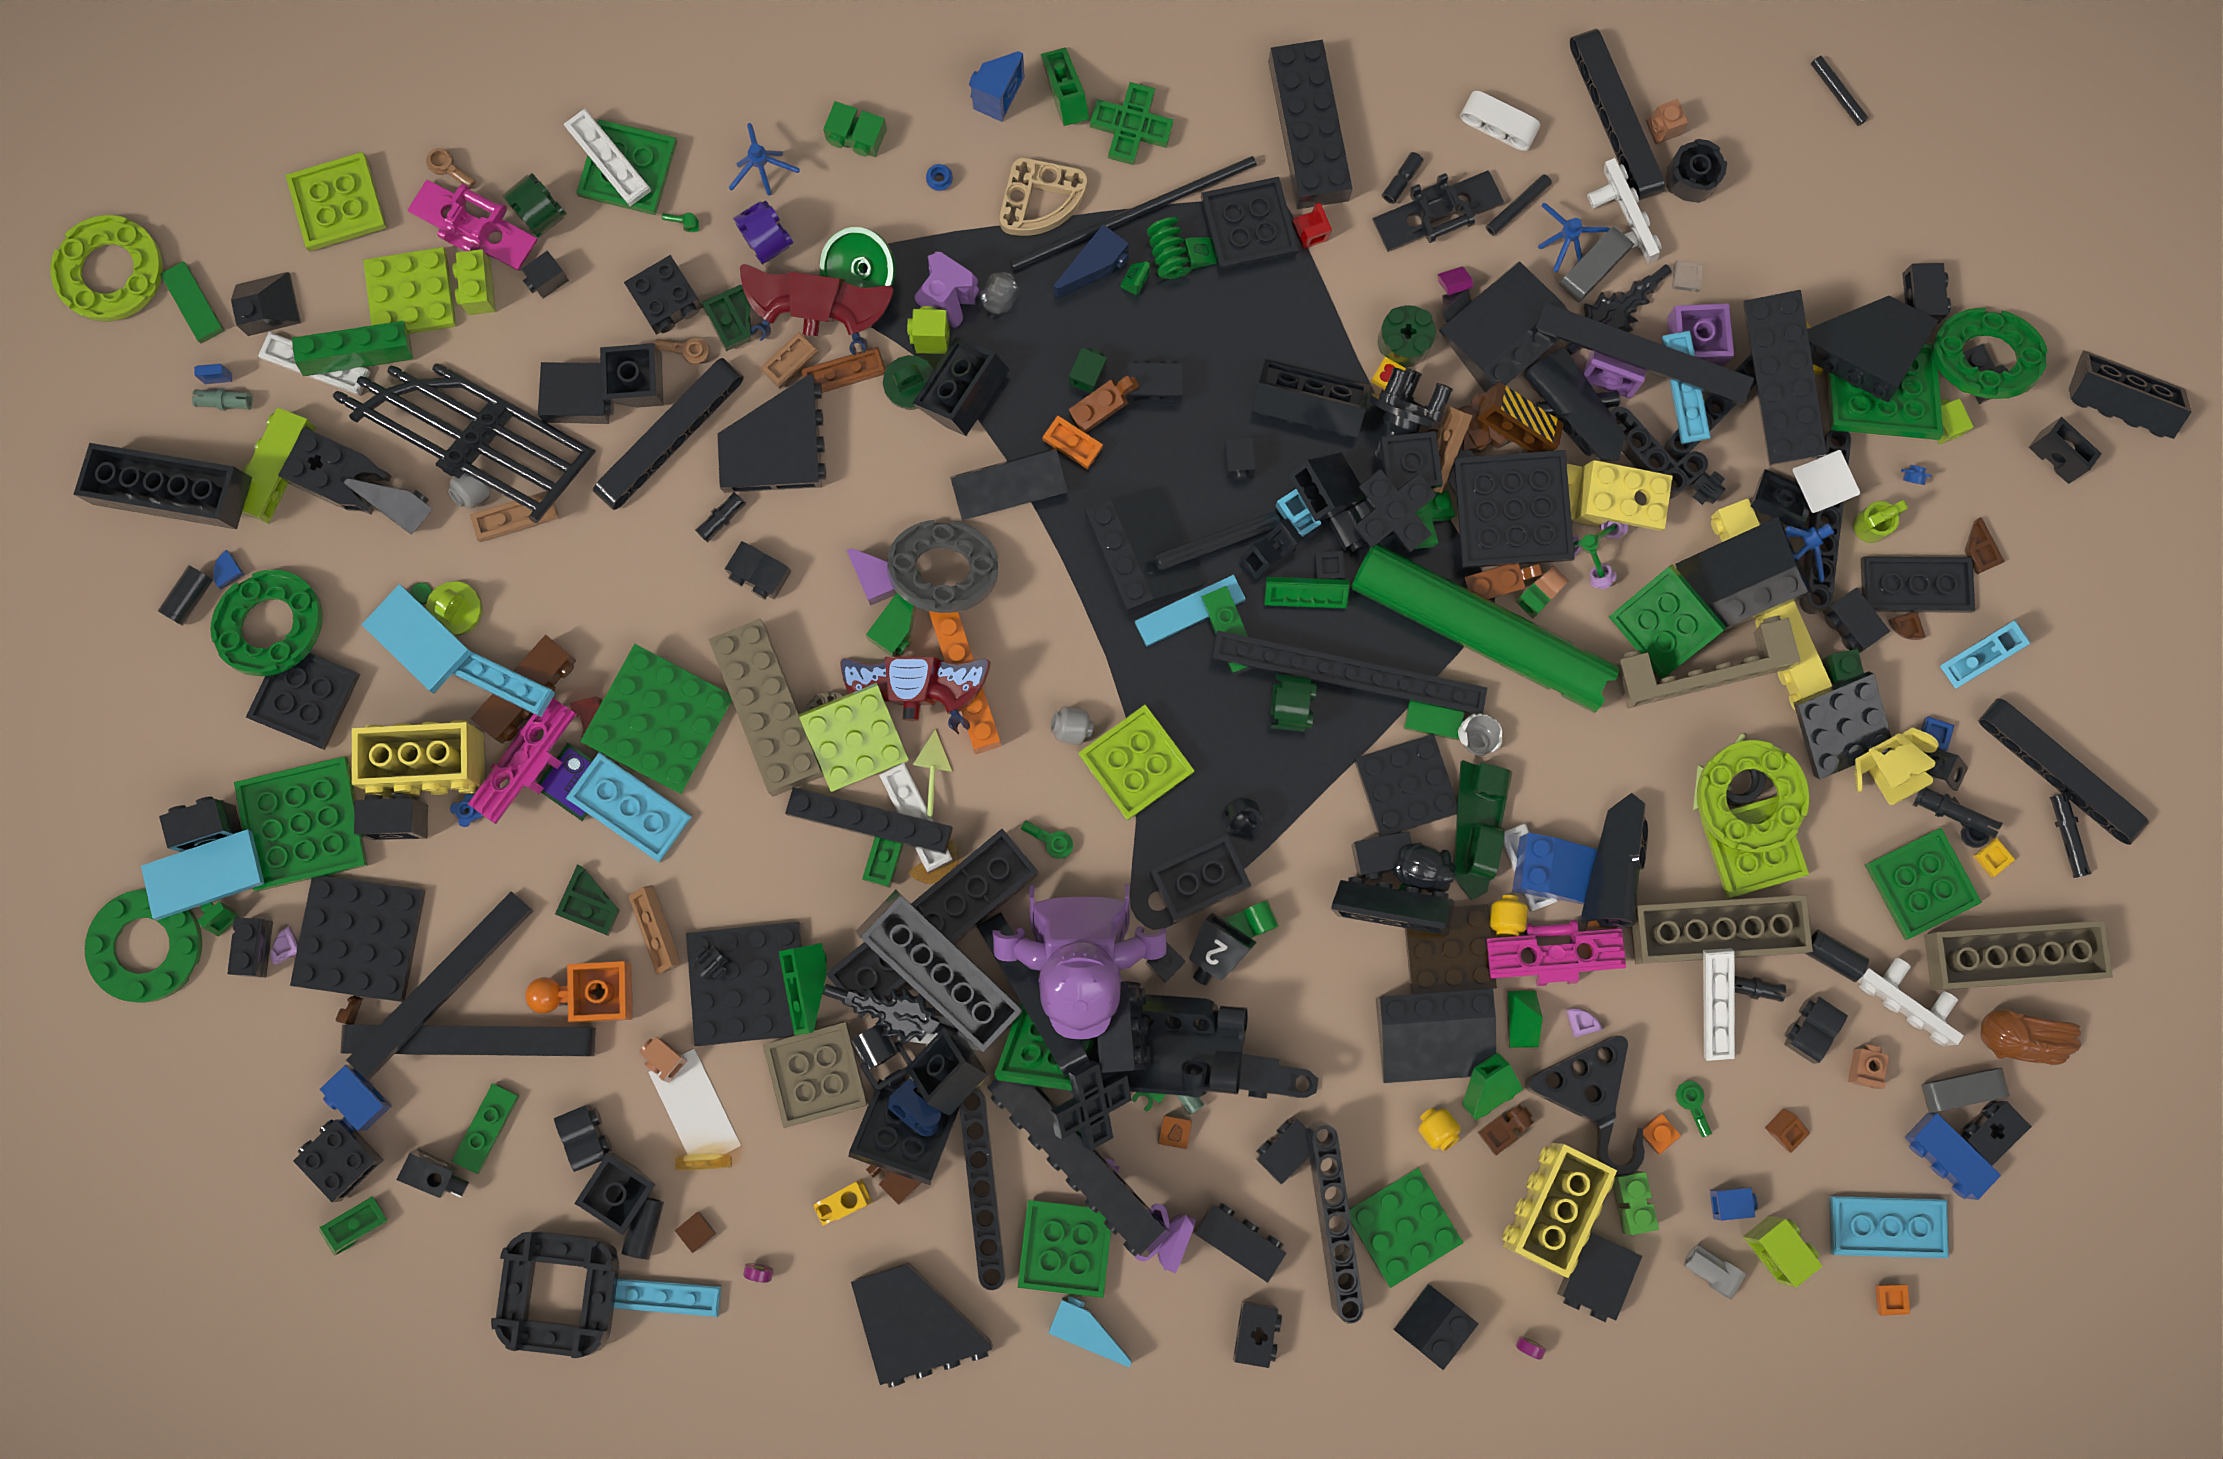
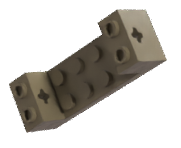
(1776, 654)

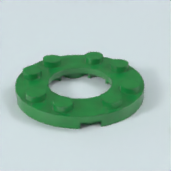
(2012, 329)
(241, 598)
(160, 983)

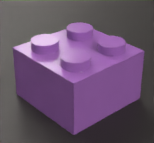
(1708, 328)

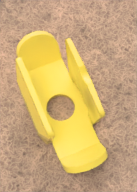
(1901, 768)

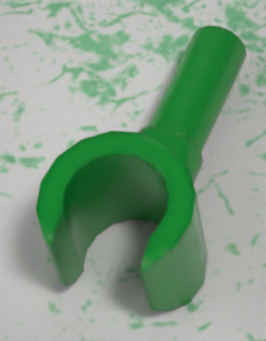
(689, 221)

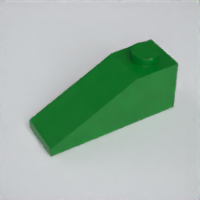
(1065, 87)
(893, 627)
(804, 981)

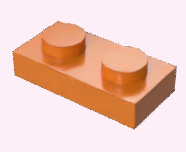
(1072, 442)

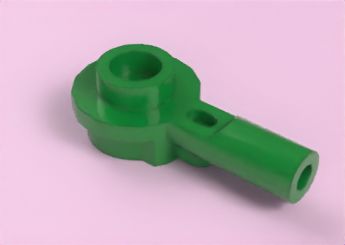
(1058, 844)
(1690, 1097)

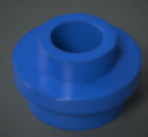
(939, 170)

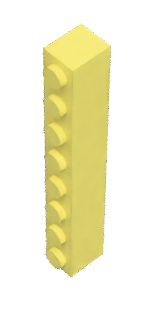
(1809, 674)

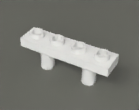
(1627, 199)
(1918, 1016)

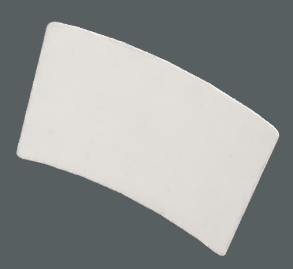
(1826, 481)

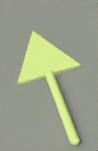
(932, 757)

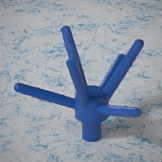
(758, 157)
(1570, 232)
(1812, 540)

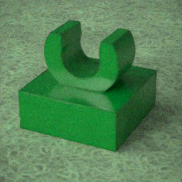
(217, 917)
(1150, 1096)

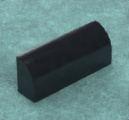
(1008, 484)

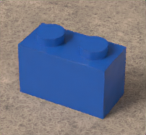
(354, 1098)

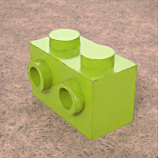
(474, 282)
(929, 330)

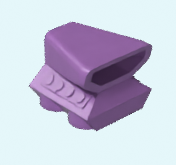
(947, 287)
(1173, 1247)

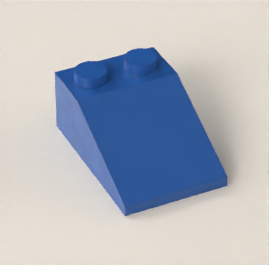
(1553, 868)

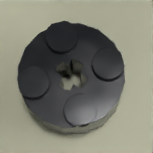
(1696, 171)

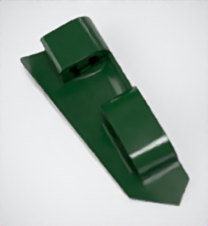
(1478, 825)

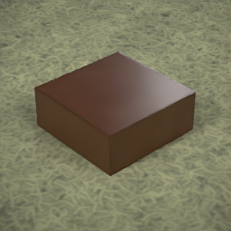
(695, 1232)

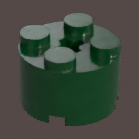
(534, 205)
(1412, 322)
(1292, 703)

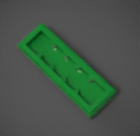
(1306, 592)
(1224, 615)
(485, 1128)

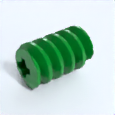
(1166, 248)

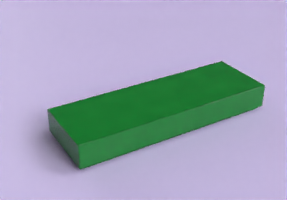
(192, 302)

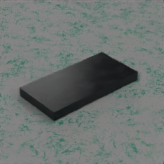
(1918, 584)

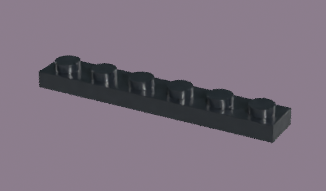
(869, 820)

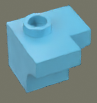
(1295, 510)

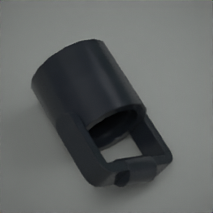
(876, 1050)

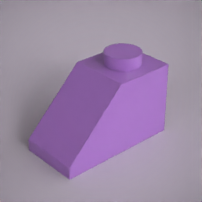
(872, 576)

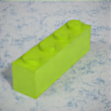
(269, 457)

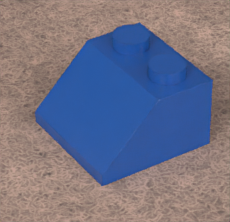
(997, 84)

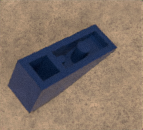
(1095, 261)

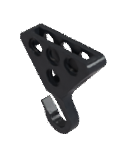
(1602, 1111)

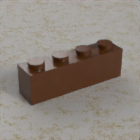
(543, 665)

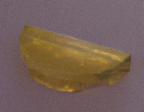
(920, 874)
(702, 1162)

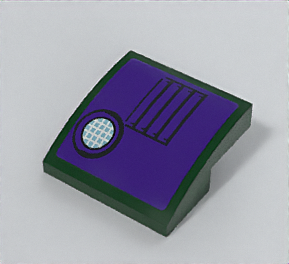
(560, 781)

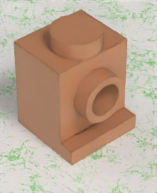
(1667, 121)
(662, 1058)
(1860, 1071)

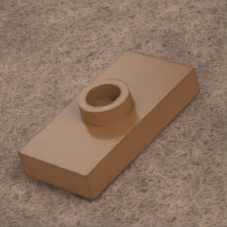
(789, 360)

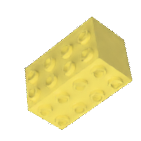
(418, 758)
(1559, 1208)

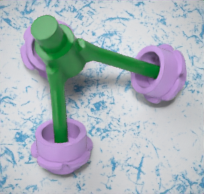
(1602, 574)

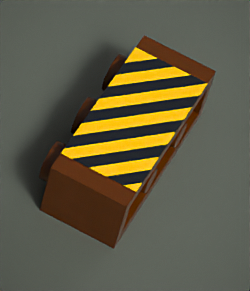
(1519, 420)

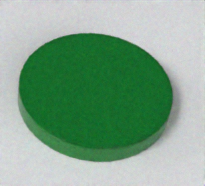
(421, 592)

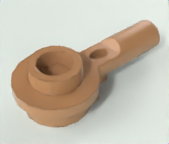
(442, 162)
(693, 350)

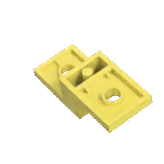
(1607, 493)

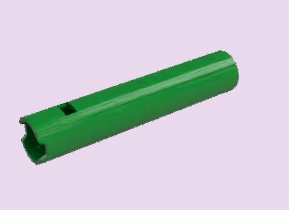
(1484, 627)

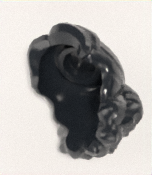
(1425, 867)

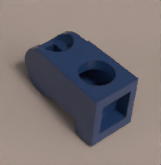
(914, 1109)

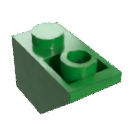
(1490, 1086)

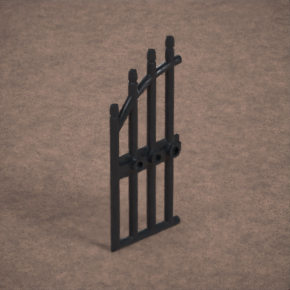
(476, 436)

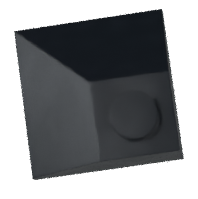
(265, 304)

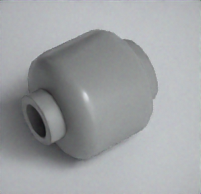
(468, 491)
(1071, 725)

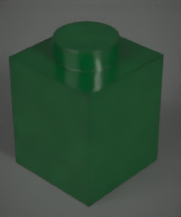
(1088, 370)
(1842, 666)

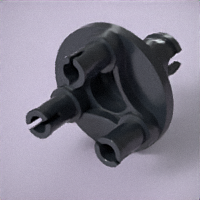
(1402, 412)

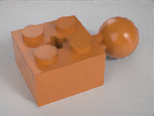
(584, 979)

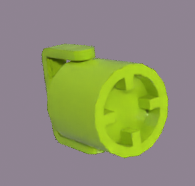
(1878, 520)

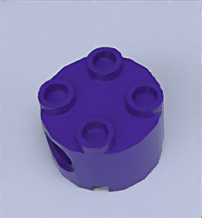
(761, 231)

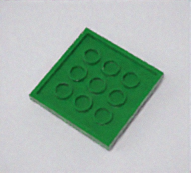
(1910, 413)
(657, 719)
(302, 822)

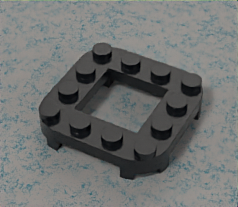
(516, 1287)

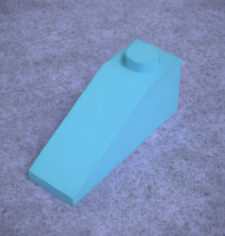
(1986, 653)
(1082, 1328)

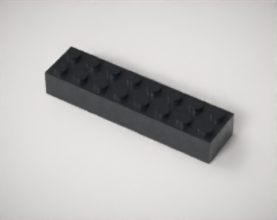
(952, 904)

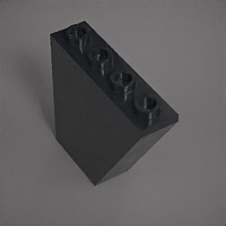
(1871, 344)
(775, 443)
(913, 1326)

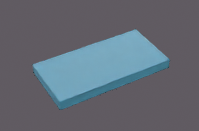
(416, 638)
(629, 807)
(202, 874)
(1889, 1227)

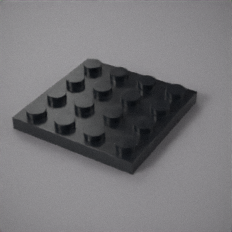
(1514, 509)
(358, 938)
(752, 994)

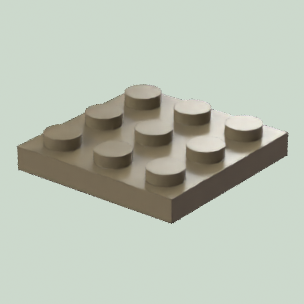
(815, 1075)

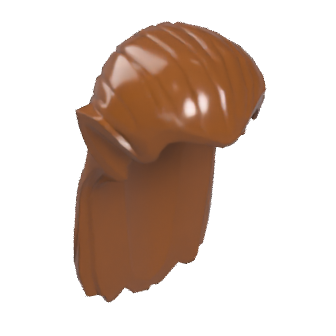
(2029, 1037)

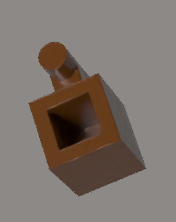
(895, 1185)

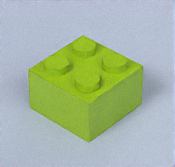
(1783, 1251)

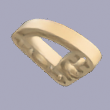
(1034, 180)

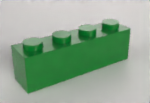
(352, 348)

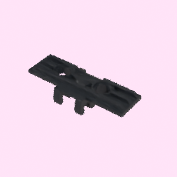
(1434, 204)

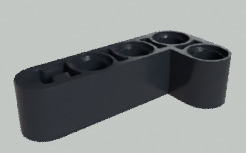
(1652, 449)

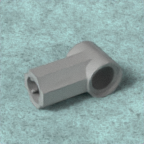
(1720, 1274)

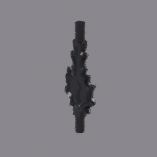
(1617, 310)
(901, 1015)

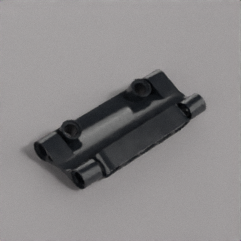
(1190, 1047)

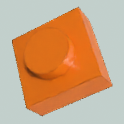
(1660, 1133)
(1892, 1299)

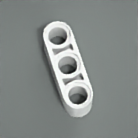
(1500, 120)

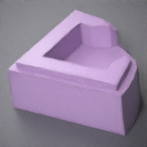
(284, 946)
(1582, 1022)

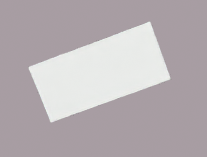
(696, 1109)

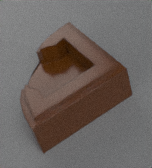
(1908, 626)
(349, 1015)

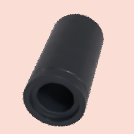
(185, 595)
(1838, 956)
(642, 1230)

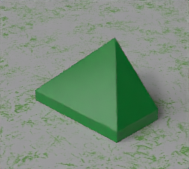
(1524, 1019)

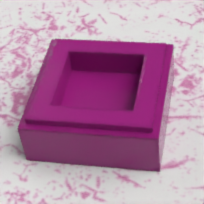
(1455, 280)

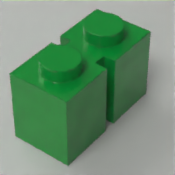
(861, 132)

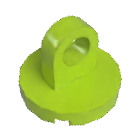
(456, 607)

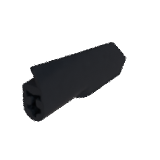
(1577, 405)
(1616, 869)

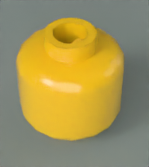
(1509, 916)
(1439, 1129)

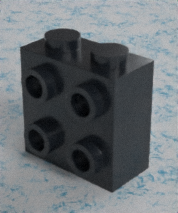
(663, 295)
(337, 1160)

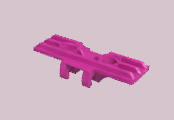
(468, 231)
(522, 762)
(1555, 962)

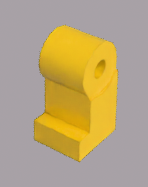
(843, 1202)

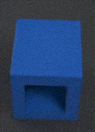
(1733, 1203)

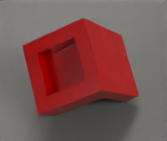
(1312, 227)

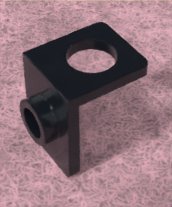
(1946, 766)

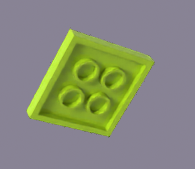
(336, 201)
(411, 290)
(853, 737)
(1136, 762)
(1750, 872)

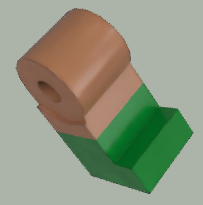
(1542, 591)

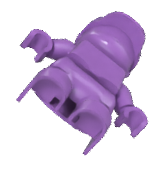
(1080, 958)

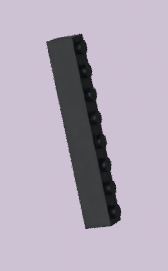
(1085, 1168)

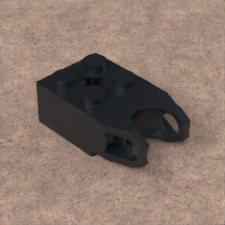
(337, 460)
(1265, 1076)

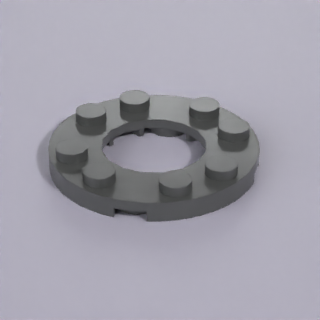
(942, 598)

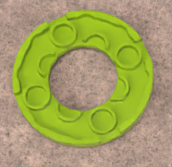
(89, 235)
(1791, 795)

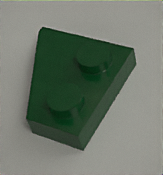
(730, 317)
(587, 903)

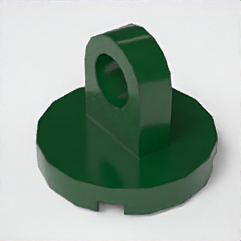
(905, 380)

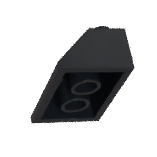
(961, 385)

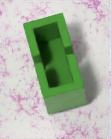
(1640, 1215)

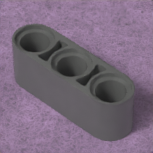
(1596, 264)
(1965, 1090)

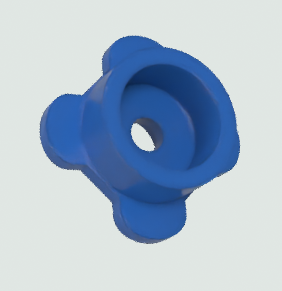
(1915, 475)
(459, 809)

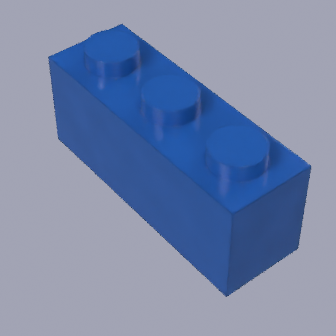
(1951, 1157)

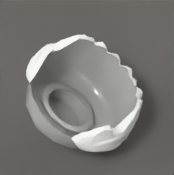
(1480, 734)

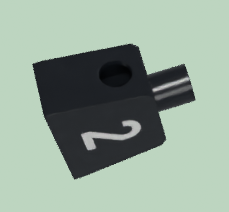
(1218, 949)
(419, 1172)

